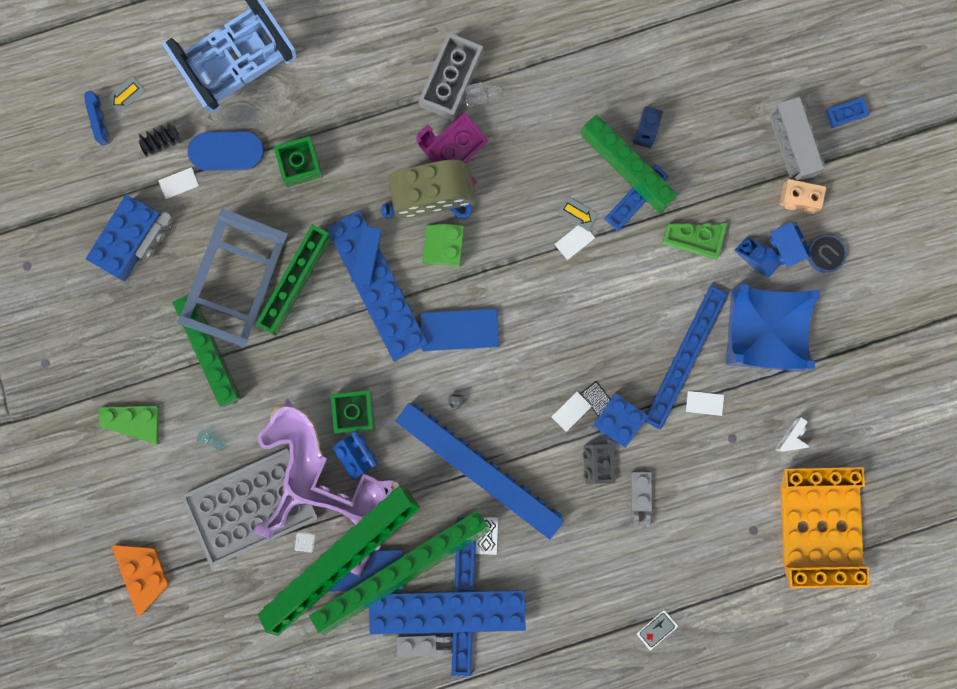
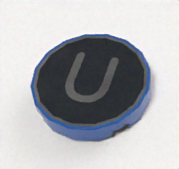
(828, 253)

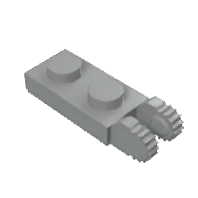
(154, 236)
(641, 496)
(421, 645)

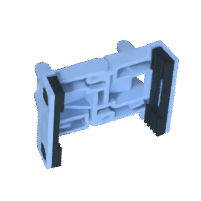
(249, 41)

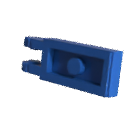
(96, 116)

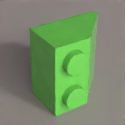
(443, 245)

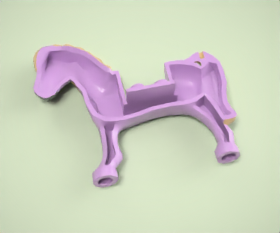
(305, 465)

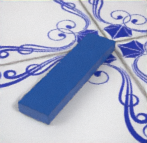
(629, 204)

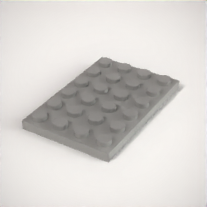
(233, 505)

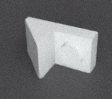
(790, 439)

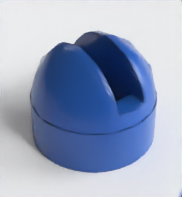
(384, 210)

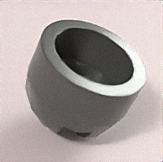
(455, 401)

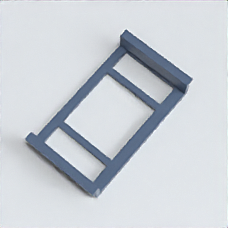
(250, 226)

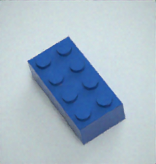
(122, 237)

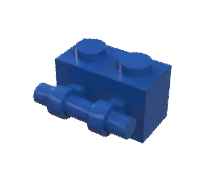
(355, 455)

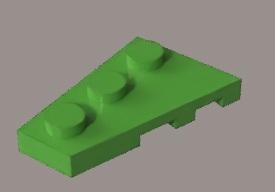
(697, 239)
(135, 421)

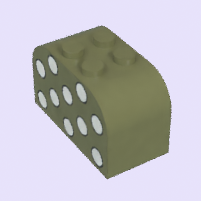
(431, 188)

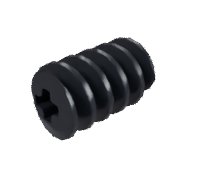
(159, 139)

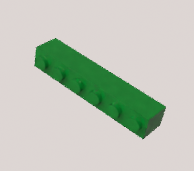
(628, 164)
(293, 280)
(210, 358)

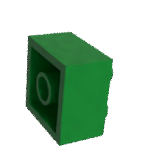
(298, 161)
(352, 411)

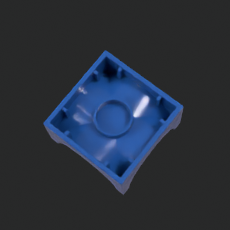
(770, 329)

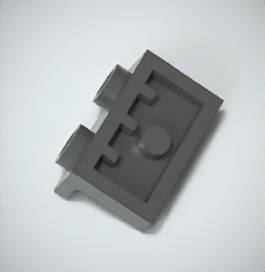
(599, 464)

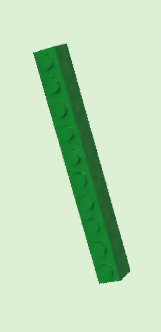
(338, 561)
(399, 573)

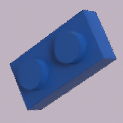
(847, 112)

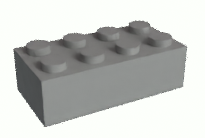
(450, 75)
(796, 140)

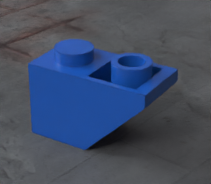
(758, 256)

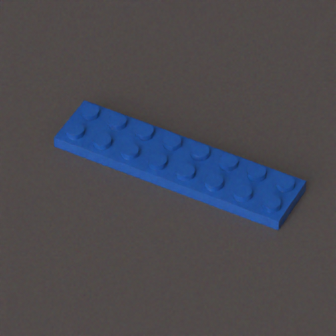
(384, 297)
(449, 612)

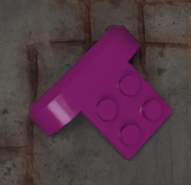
(455, 142)

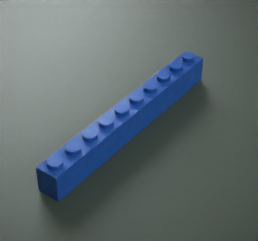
(479, 471)

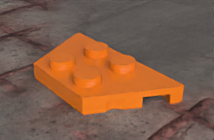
(142, 574)

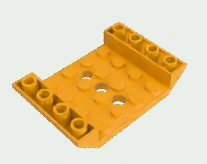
(828, 556)

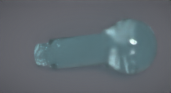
(204, 438)

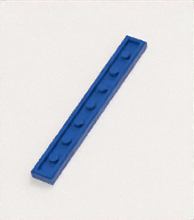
(685, 357)
(463, 582)

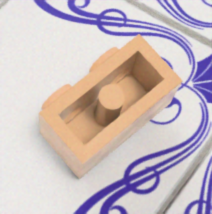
(802, 196)

